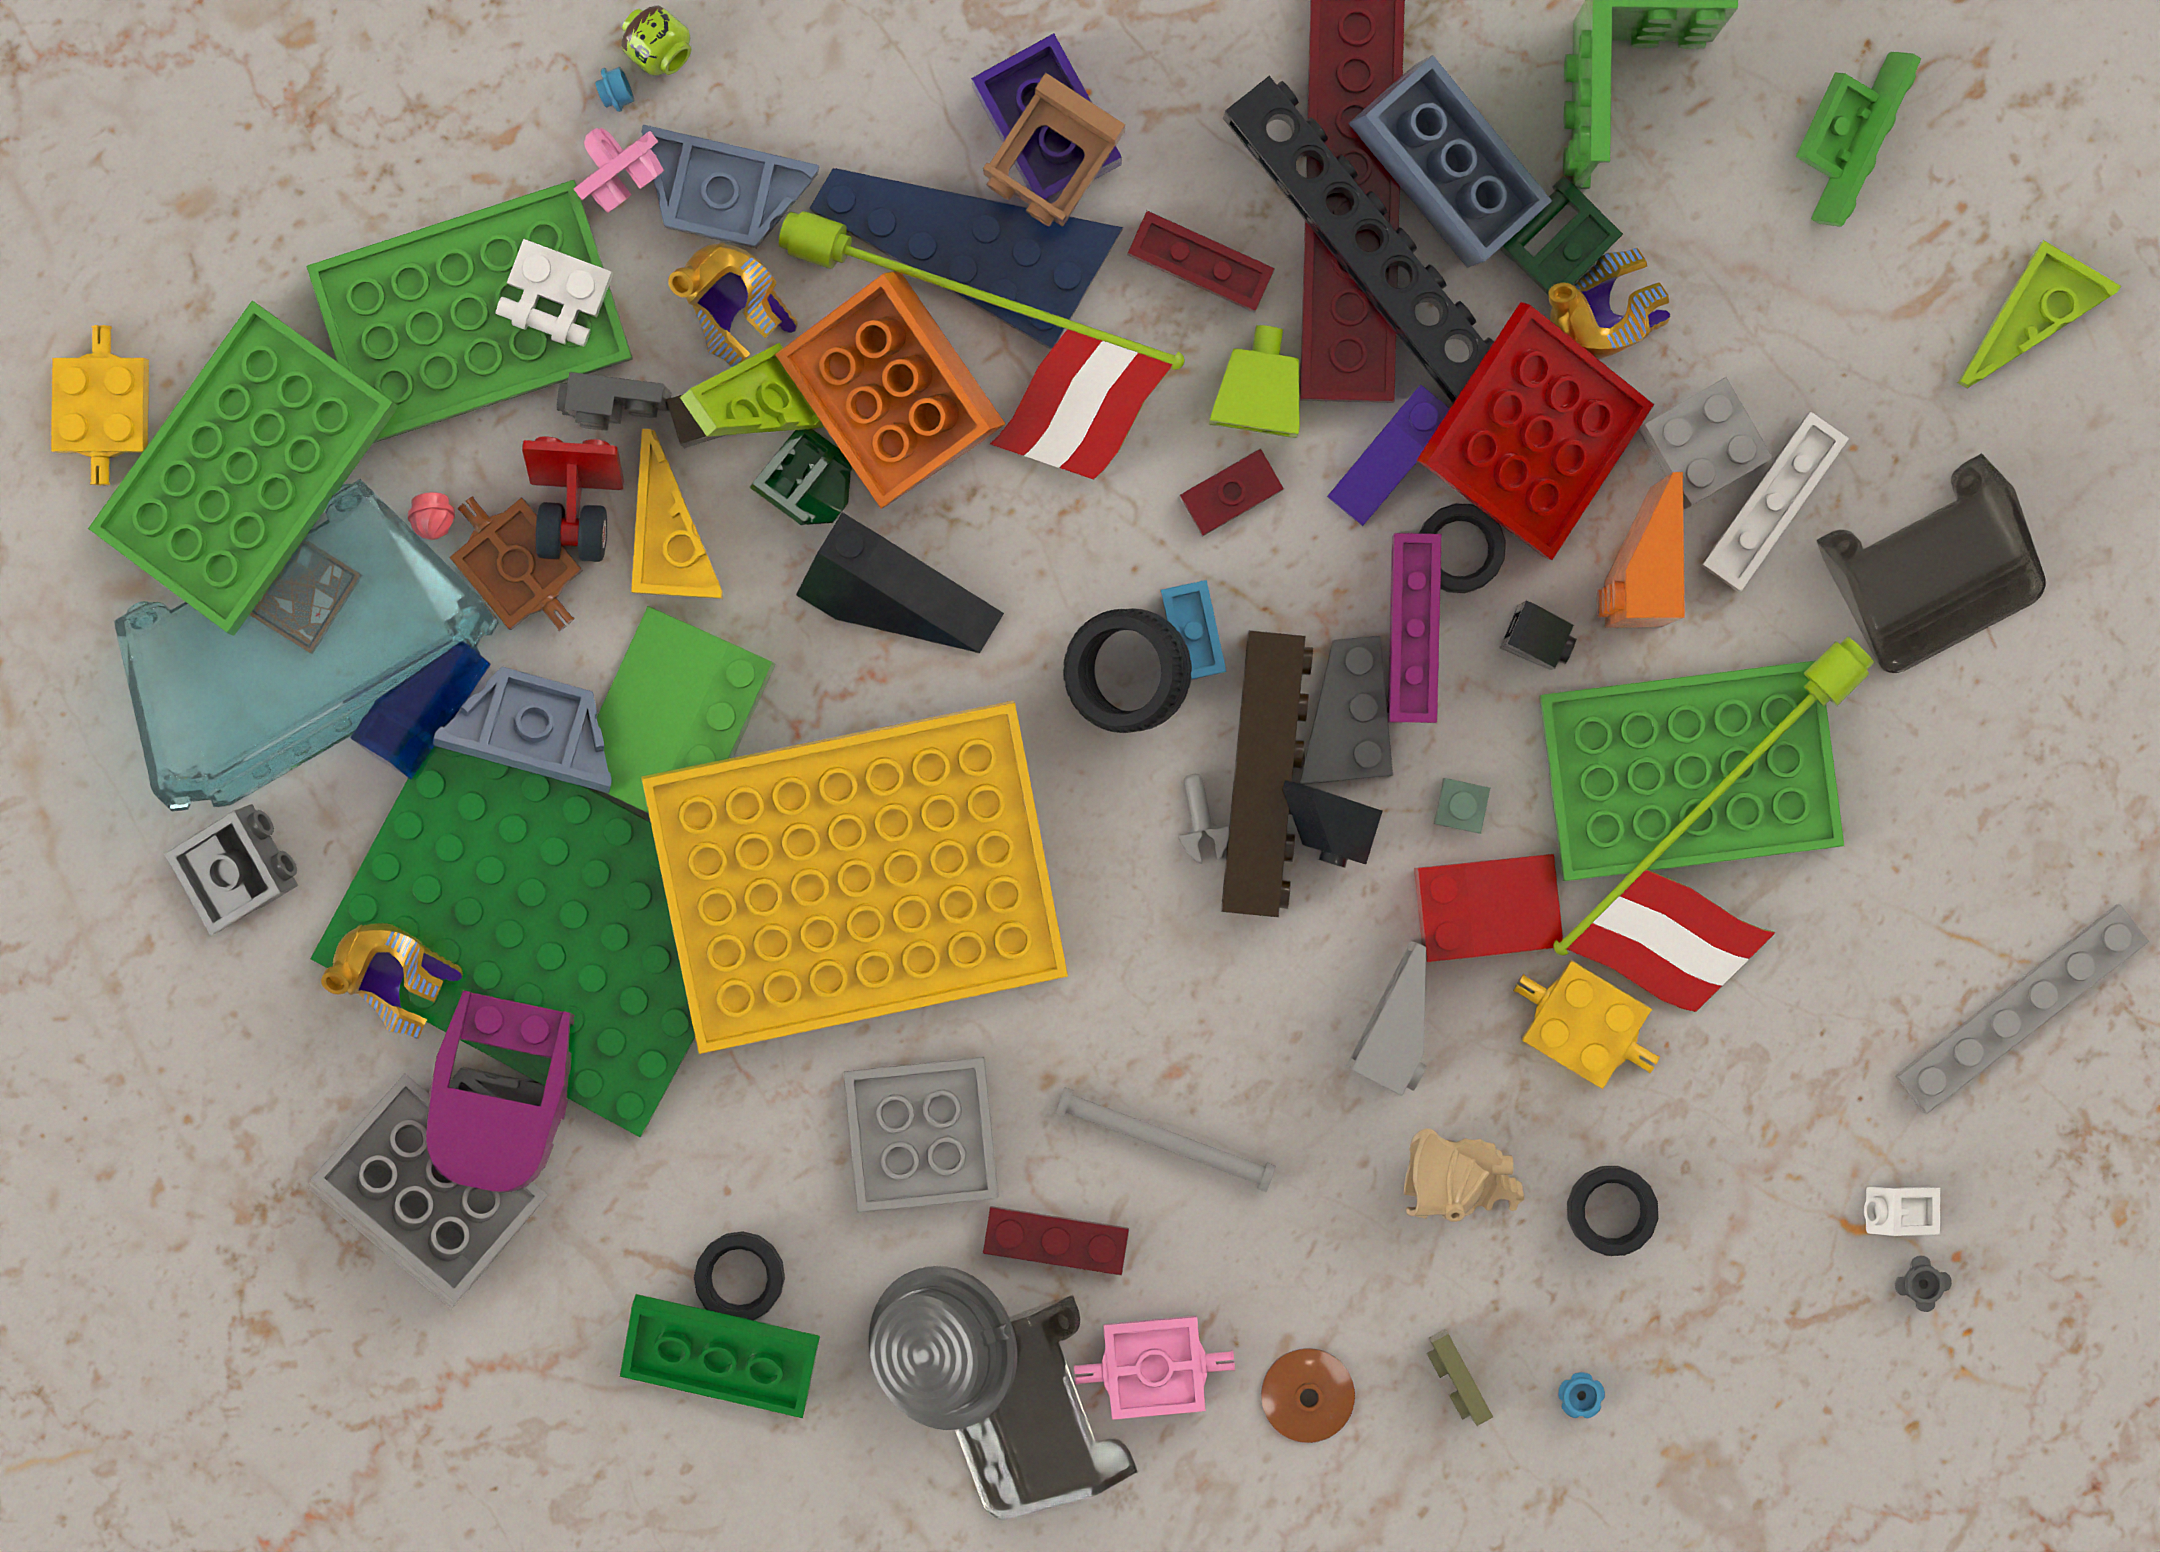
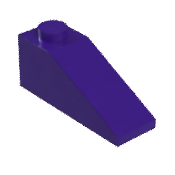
(1389, 456)

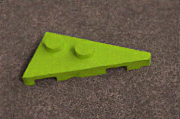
(2044, 300)

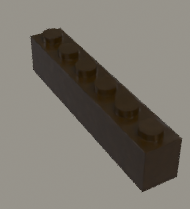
(1263, 762)

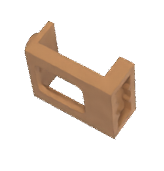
(1073, 119)

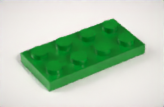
(719, 1356)

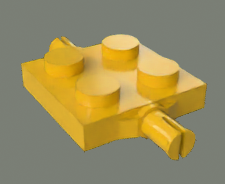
(100, 405)
(1586, 1024)

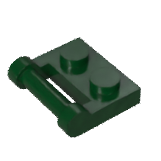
(1572, 248)

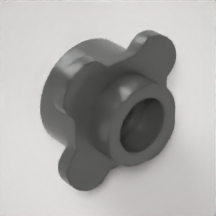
(1924, 1297)

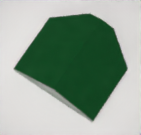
(806, 479)

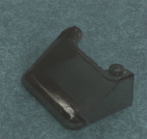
(1940, 573)
(1039, 1441)

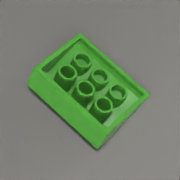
(676, 702)

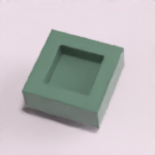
(1462, 805)

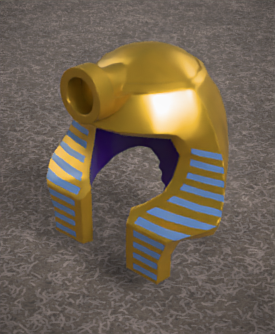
(722, 282)
(1586, 313)
(373, 963)

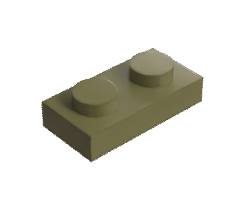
(1467, 1396)

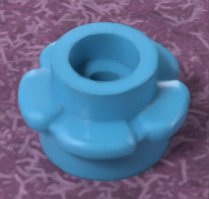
(614, 88)
(1594, 1395)

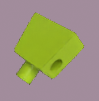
(1260, 388)

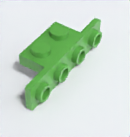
(1851, 131)

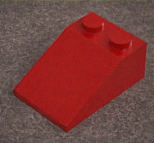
(1488, 907)

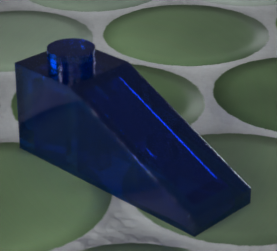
(405, 719)

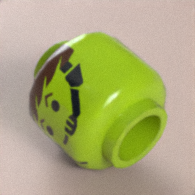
(656, 40)

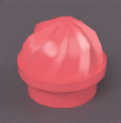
(431, 515)

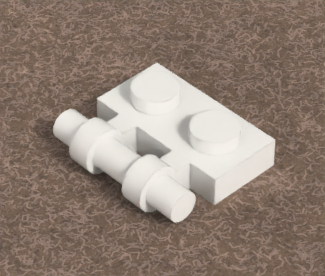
(558, 279)

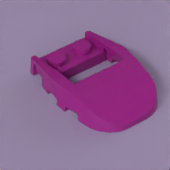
(487, 1138)

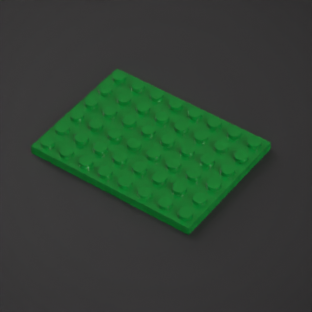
(540, 905)

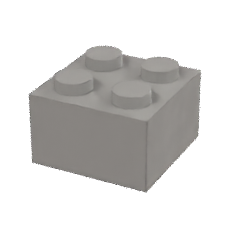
(1707, 441)

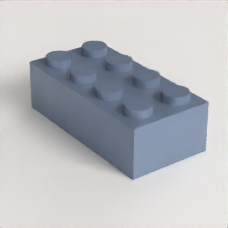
(1450, 162)

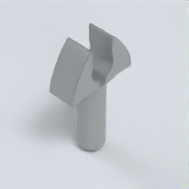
(1201, 820)

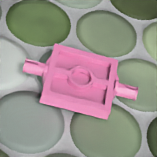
(1154, 1367)

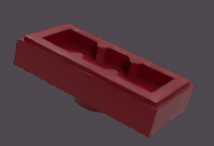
(1231, 492)

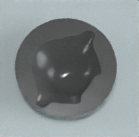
(942, 1347)

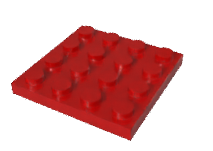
(1535, 431)

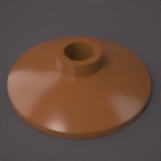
(1301, 1371)

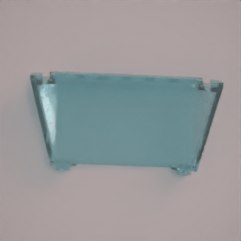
(326, 640)

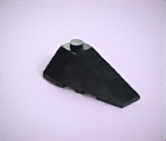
(880, 586)

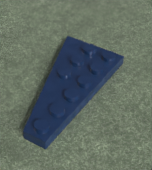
(974, 244)

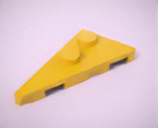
(666, 543)

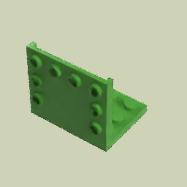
(1589, 66)

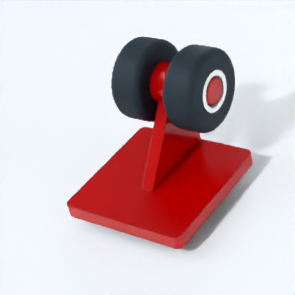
(574, 466)

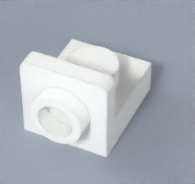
(1902, 1211)

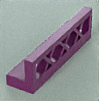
(1414, 628)

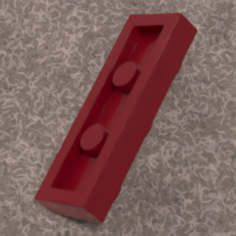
(1200, 261)
(1056, 1240)

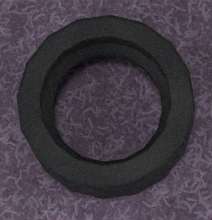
(1494, 537)
(748, 1242)
(1612, 1246)

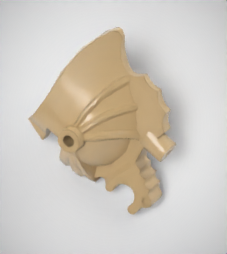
(1458, 1176)

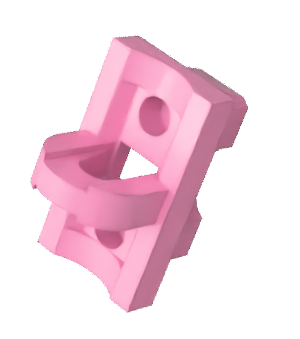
(611, 159)

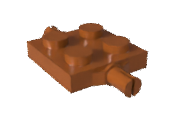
(506, 569)

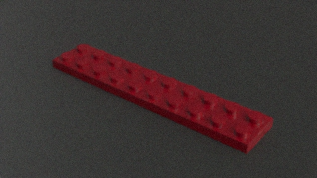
(1345, 339)

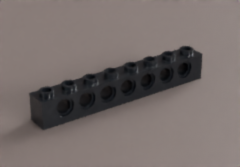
(1367, 269)

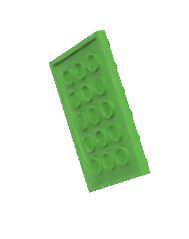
(423, 306)
(243, 468)
(1649, 752)

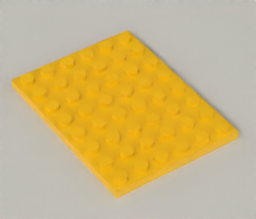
(855, 876)

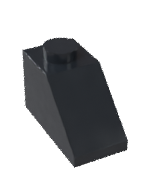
(1539, 636)
(1332, 823)

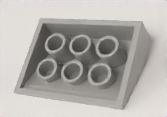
(410, 1210)

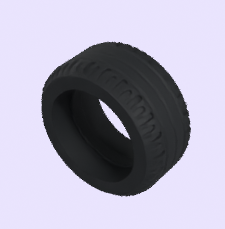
(1080, 670)

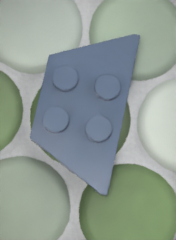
(724, 187)
(533, 728)

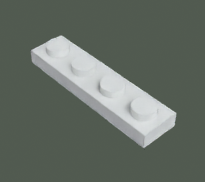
(1774, 502)

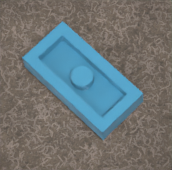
(1192, 614)

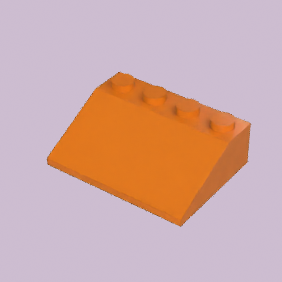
(889, 388)
(1648, 571)

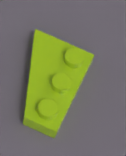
(750, 399)

